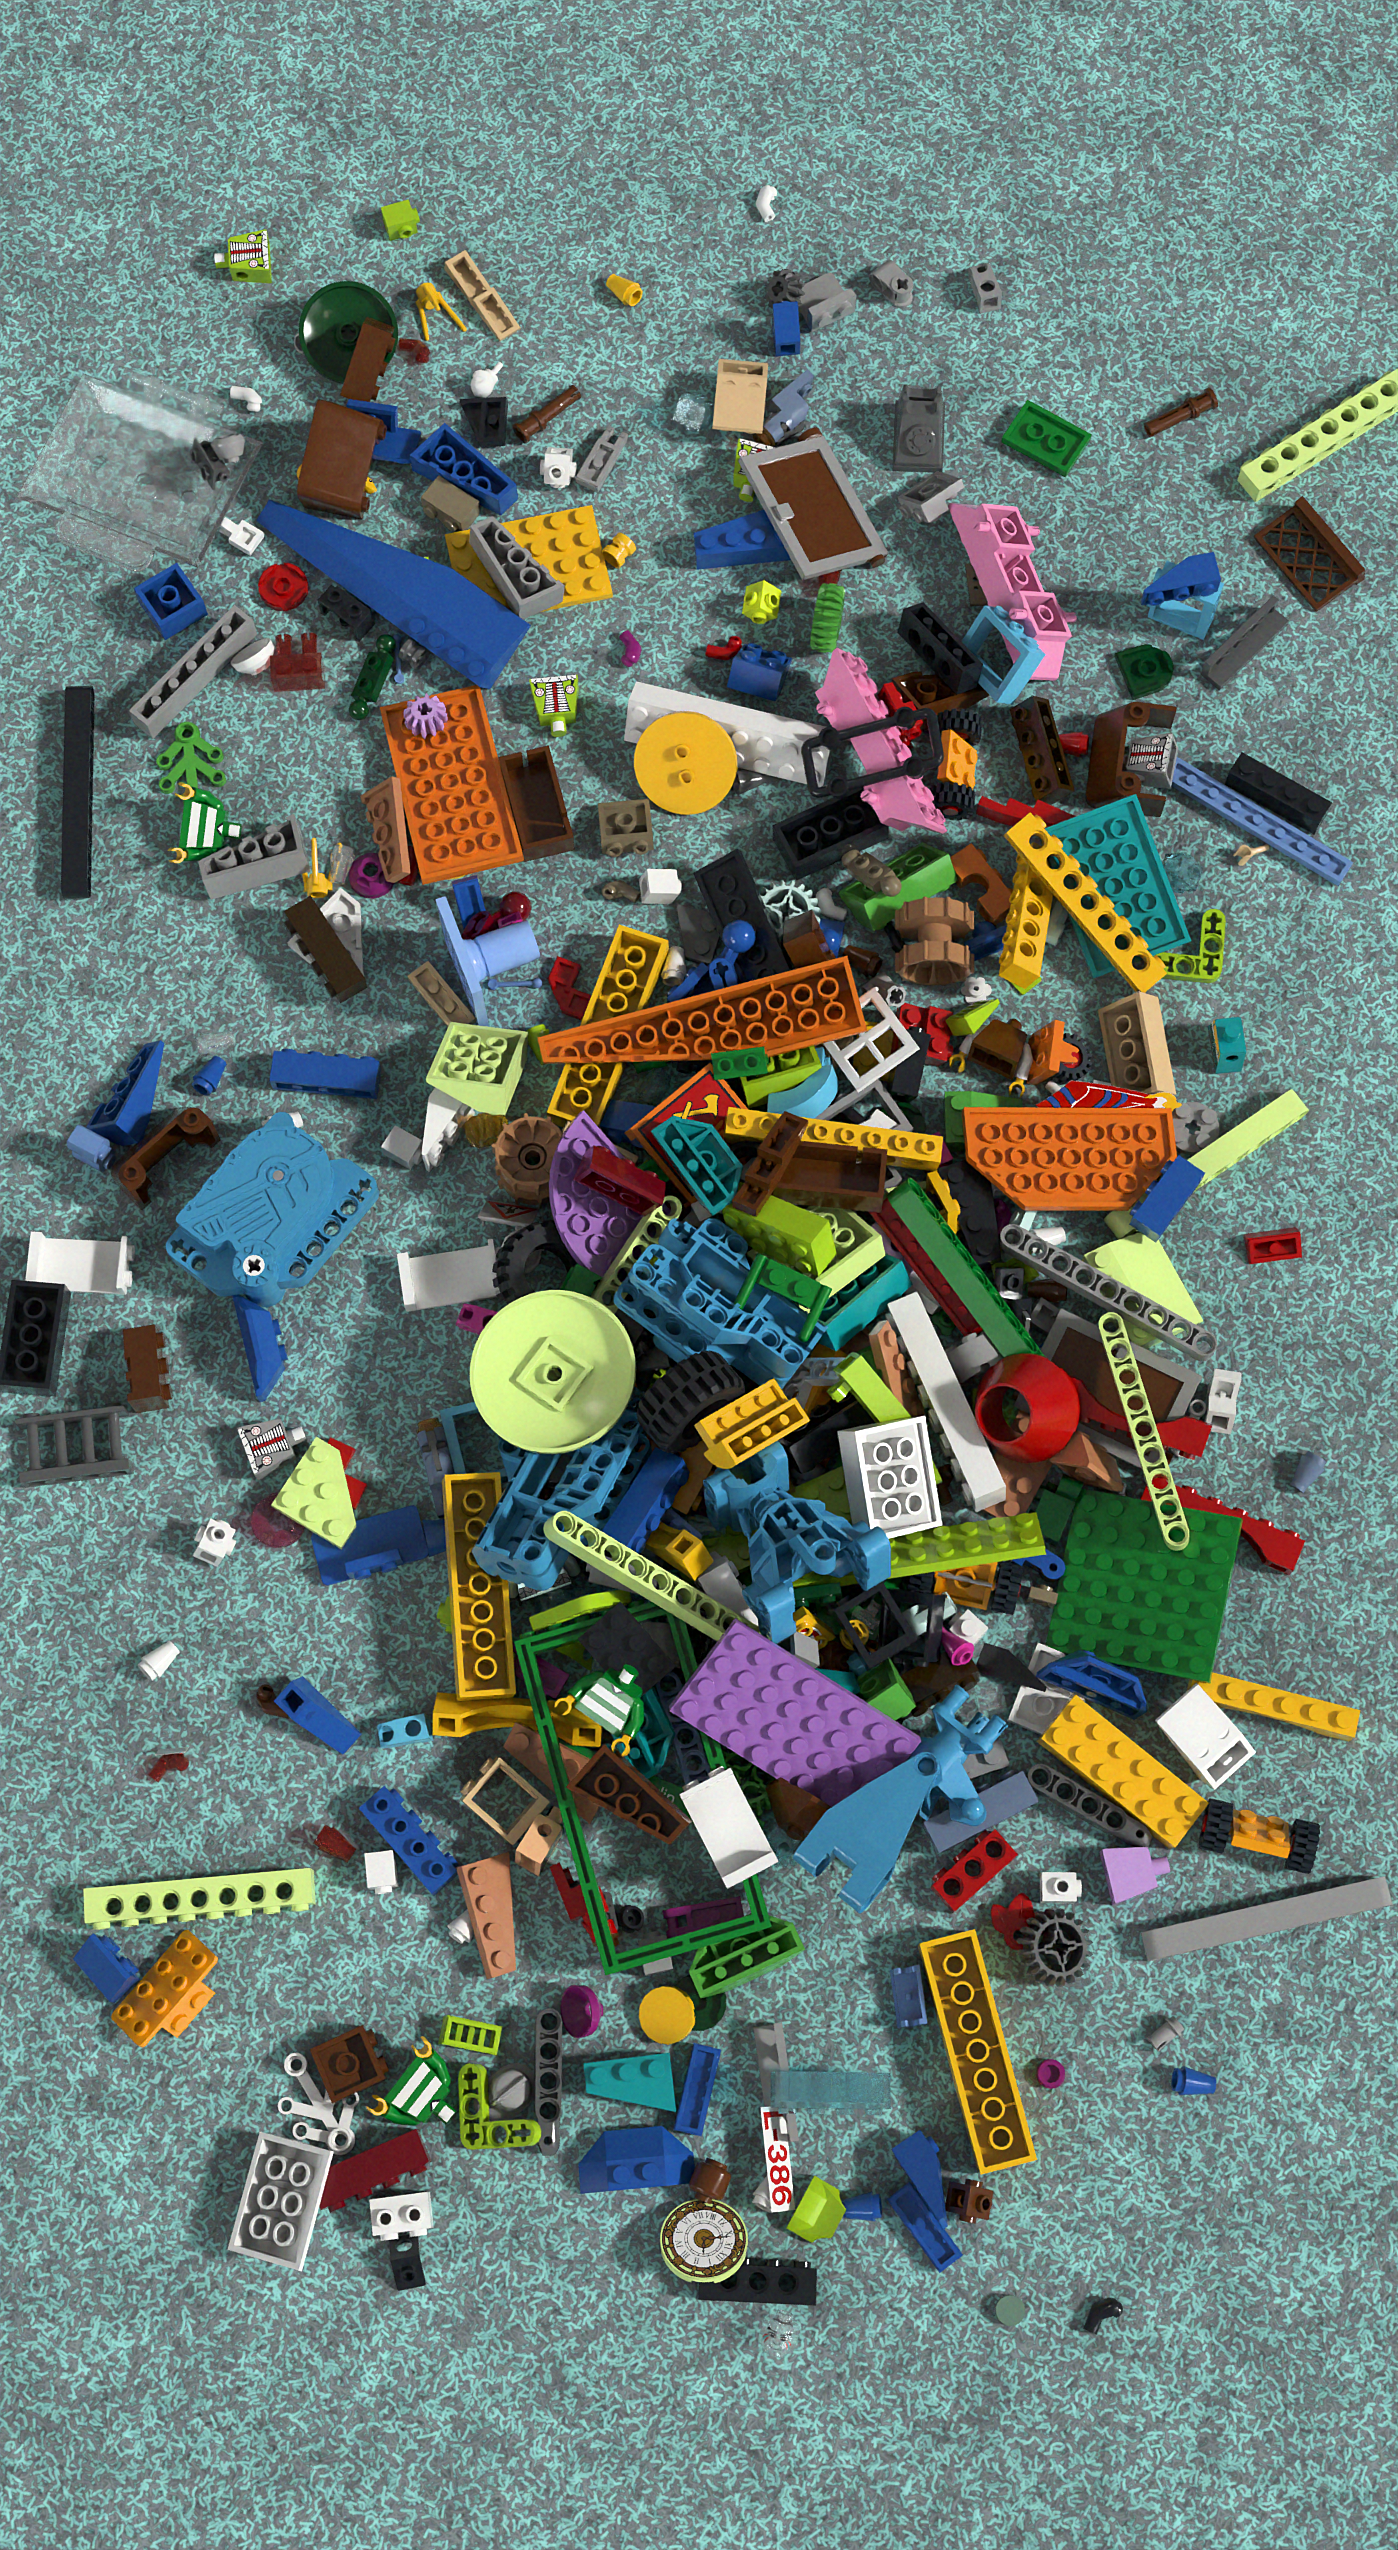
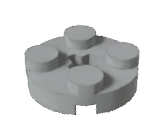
(1205, 1120)

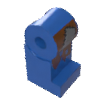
(1048, 1566)

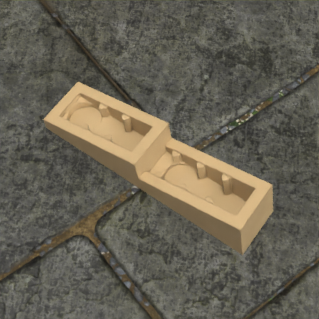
(481, 295)

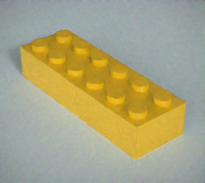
(1122, 1771)

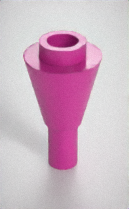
(958, 1649)

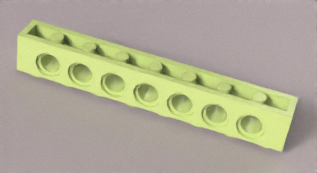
(1260, 483)
(99, 1898)

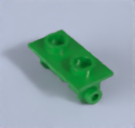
(739, 1063)

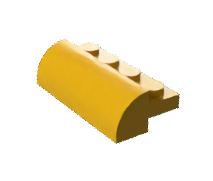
(749, 1425)

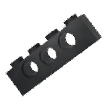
(940, 648)
(802, 2294)

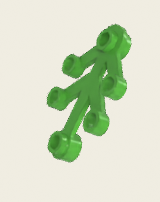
(190, 761)

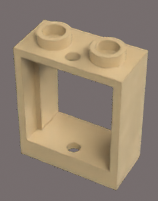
(527, 1816)

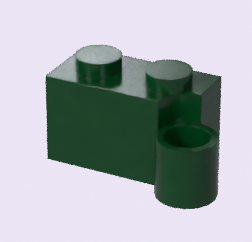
(1056, 1506)

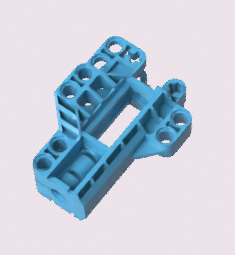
(694, 1308)
(514, 1534)

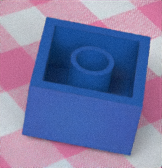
(170, 601)

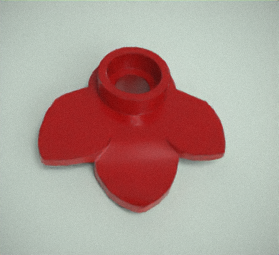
(1012, 1918)

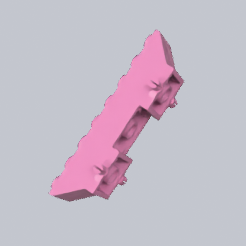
(999, 552)
(852, 700)

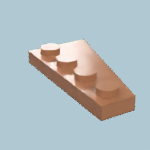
(388, 820)
(894, 1369)
(527, 1748)
(489, 1905)

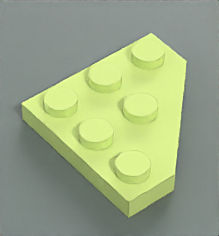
(319, 1495)

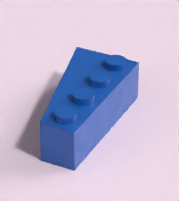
(739, 542)

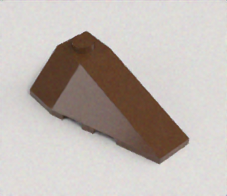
(934, 693)

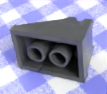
(919, 430)

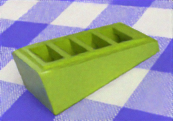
(972, 1017)
(461, 2022)

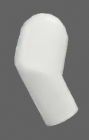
(763, 200)
(247, 394)
(827, 905)

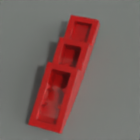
(1016, 811)

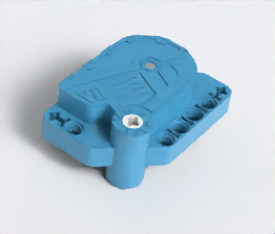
(268, 1213)

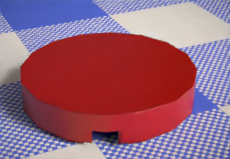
(283, 586)

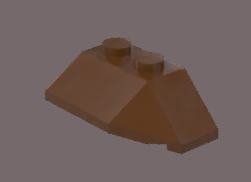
(794, 1808)

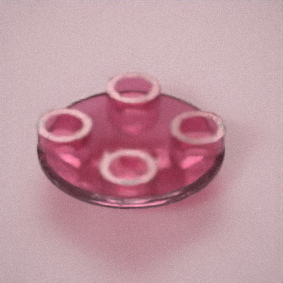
(272, 1526)

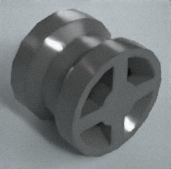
(414, 653)

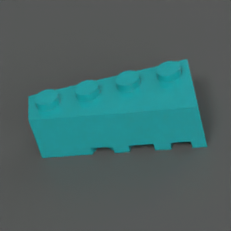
(862, 1300)

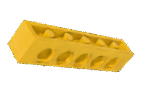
(1025, 926)

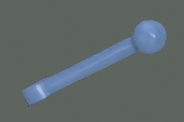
(398, 678)
(493, 984)

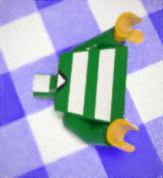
(203, 825)
(611, 1702)
(418, 2091)

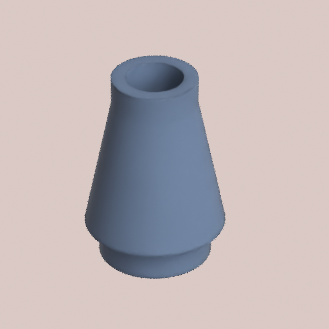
(1307, 1471)

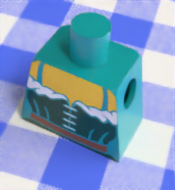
(1227, 1040)

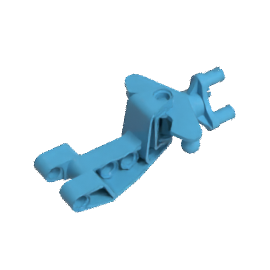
(875, 1820)

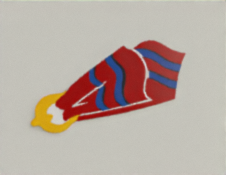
(1093, 1095)

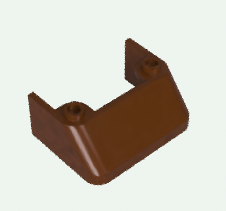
(1105, 776)

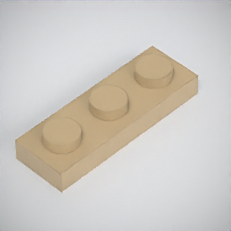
(440, 995)

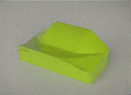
(817, 2211)

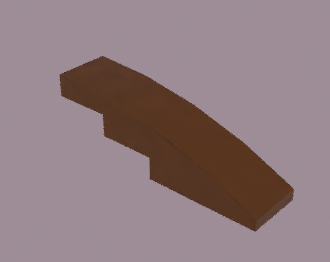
(770, 1164)

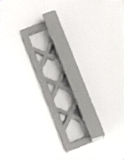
(773, 2057)

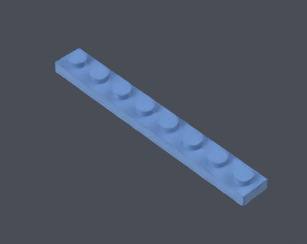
(1260, 822)

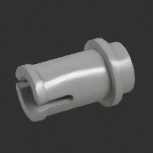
(1165, 2033)

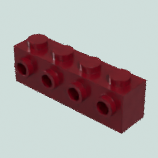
(374, 2167)

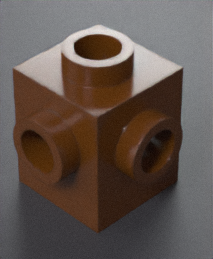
(834, 1657)
(969, 2200)

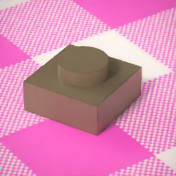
(1042, 1596)

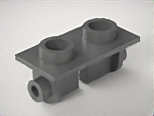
(210, 465)

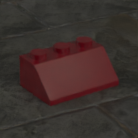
(620, 1180)

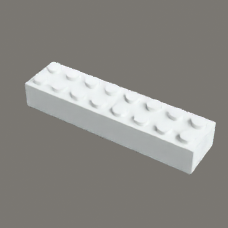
(761, 739)
(946, 1402)

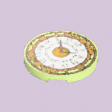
(703, 2241)

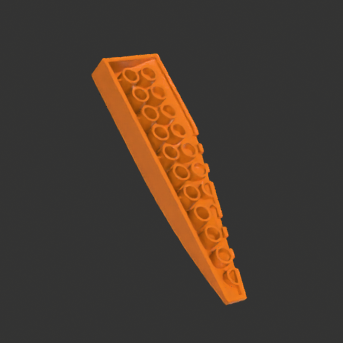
(772, 1012)

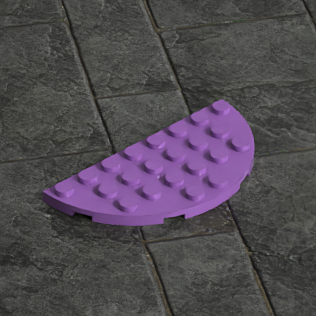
(587, 1221)

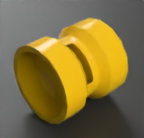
(618, 550)
(861, 1630)

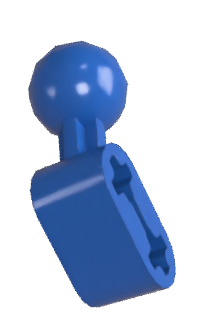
(738, 938)

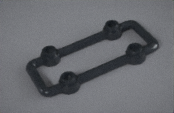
(913, 766)

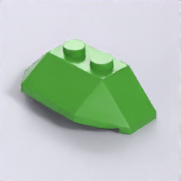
(744, 1958)

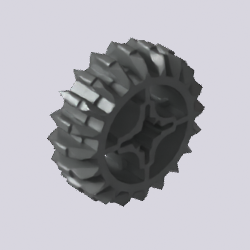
(1050, 1921)

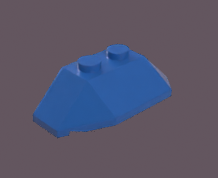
(261, 1345)
(1098, 1682)
(635, 2161)

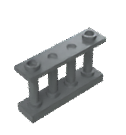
(90, 1467)

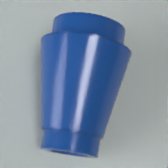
(208, 1076)
(1192, 2082)
(863, 2207)

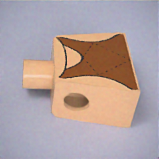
(535, 1849)

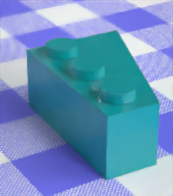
(633, 2080)

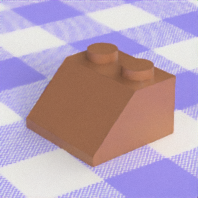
(1089, 1463)

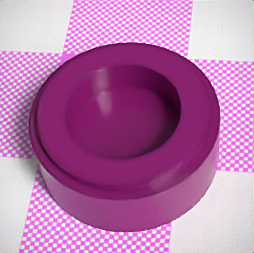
(1050, 2073)

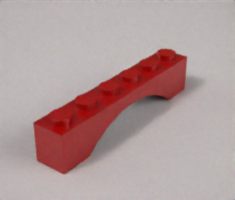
(1183, 1433)
(1274, 1547)

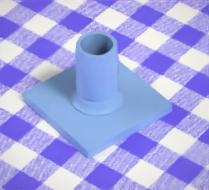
(485, 955)

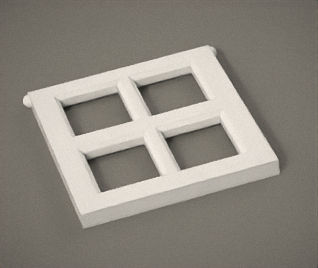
(866, 1039)

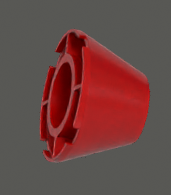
(1051, 1404)

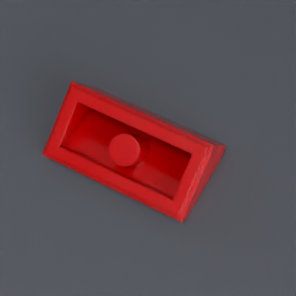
(1273, 1245)

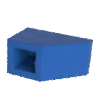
(786, 328)

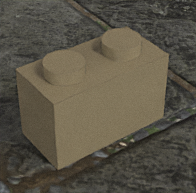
(450, 505)

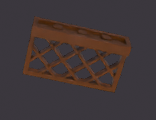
(1329, 544)

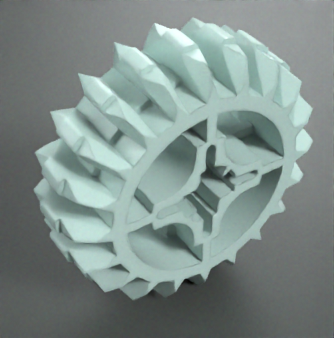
(789, 894)

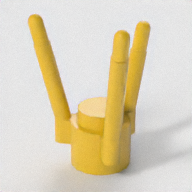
(429, 299)
(316, 884)

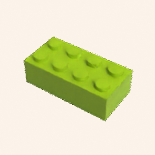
(786, 1234)

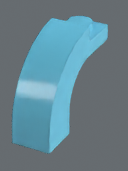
(812, 1095)

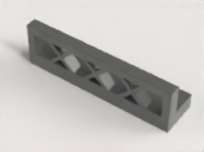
(1244, 644)

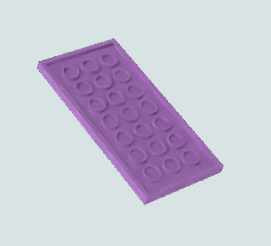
(790, 1717)

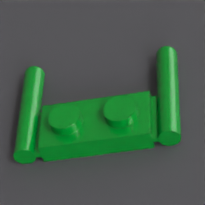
(789, 1285)

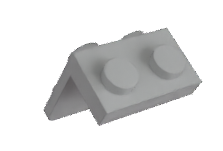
(825, 302)

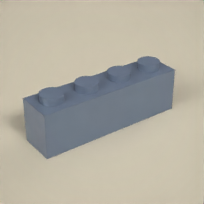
(1000, 1801)

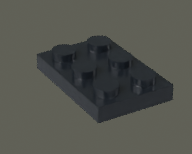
(620, 1641)

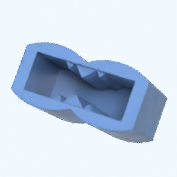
(91, 1148)

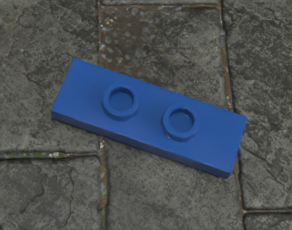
(697, 2089)
(924, 2227)

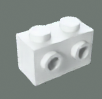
(401, 2214)

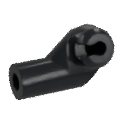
(1101, 2310)

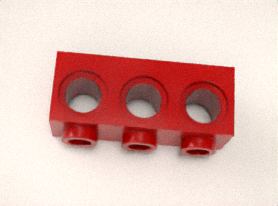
(988, 1869)

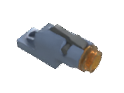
(787, 412)
(435, 1458)

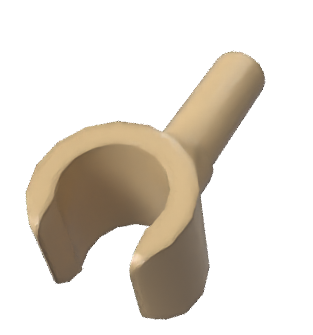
(1246, 852)

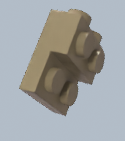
(625, 827)

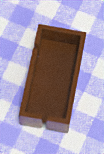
(537, 804)
(831, 1178)

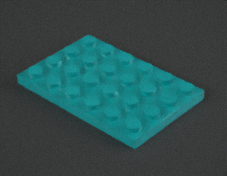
(1124, 862)

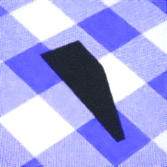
(1004, 1665)

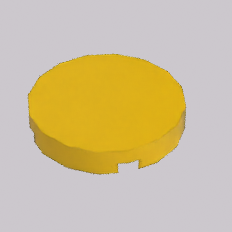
(667, 2014)

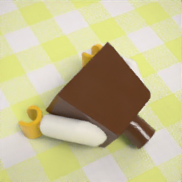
(1000, 1049)

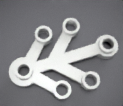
(321, 2109)

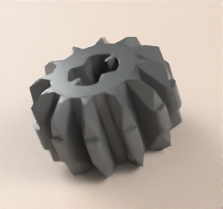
(784, 287)

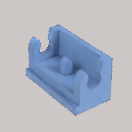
(908, 1996)

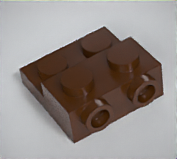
(349, 2063)

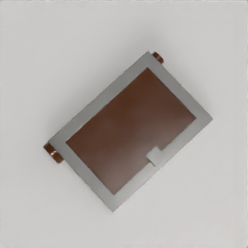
(813, 506)
(1079, 1351)

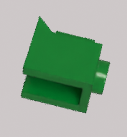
(580, 1280)

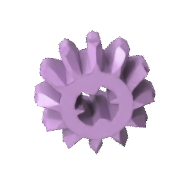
(425, 715)

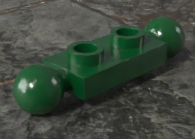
(372, 677)

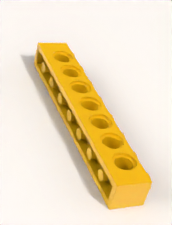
(1070, 899)
(903, 1147)

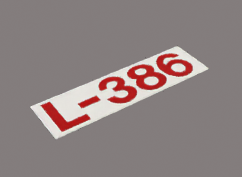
(777, 2160)

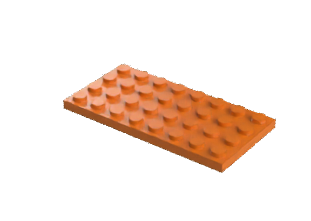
(453, 790)

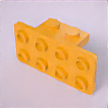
(169, 1992)

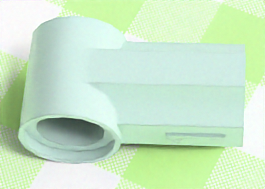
(1056, 922)
(917, 1615)

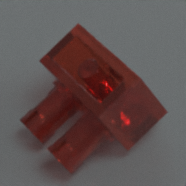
(297, 671)

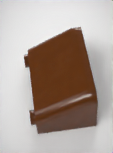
(338, 460)
(180, 1125)

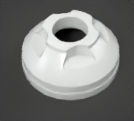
(254, 657)

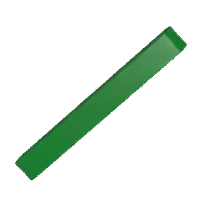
(960, 1270)

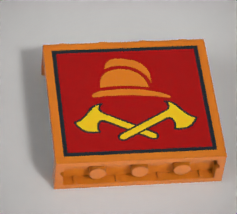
(698, 1100)

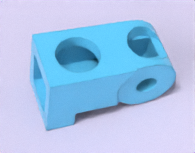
(405, 1731)

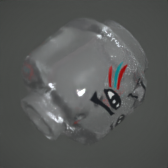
(779, 2333)

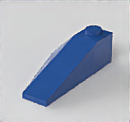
(130, 1108)

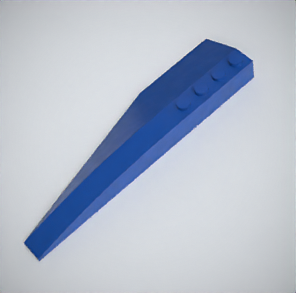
(409, 591)

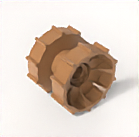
(934, 927)
(517, 1144)

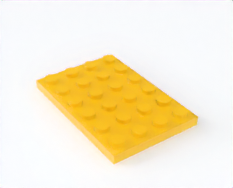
(561, 541)

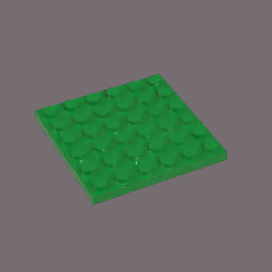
(1136, 1596)

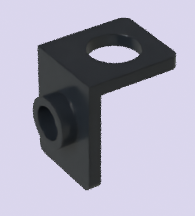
(406, 2264)

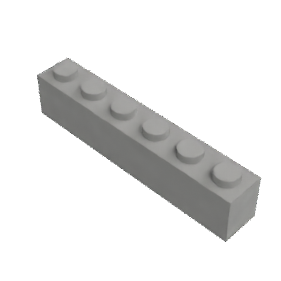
(193, 672)

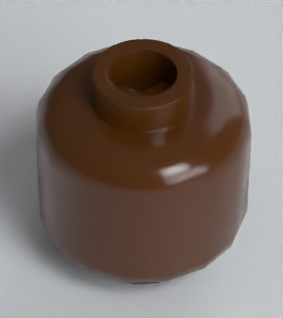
(710, 2180)

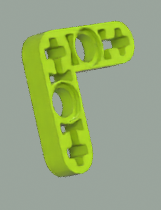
(1198, 963)
(580, 1606)
(485, 2127)

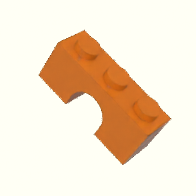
(972, 867)

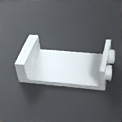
(81, 1264)
(448, 1277)
(728, 1826)

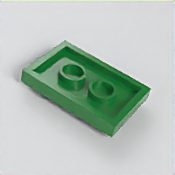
(1046, 438)

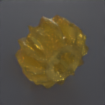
(484, 1129)

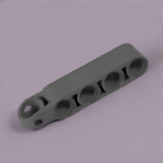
(1128, 1825)
(551, 2127)

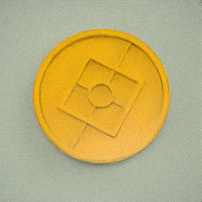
(685, 762)

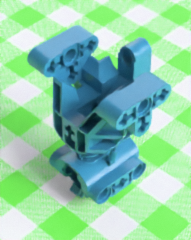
(790, 1537)

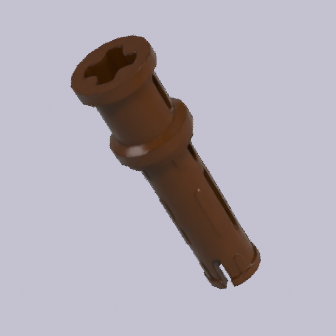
(1190, 409)
(538, 420)

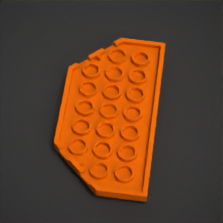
(1069, 1154)

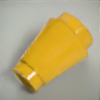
(626, 290)

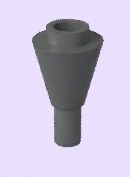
(749, 780)

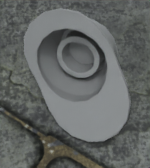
(509, 2092)

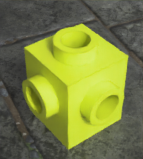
(761, 602)

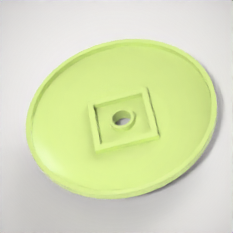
(544, 1334)

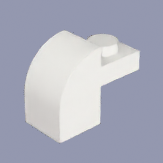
(1222, 1400)

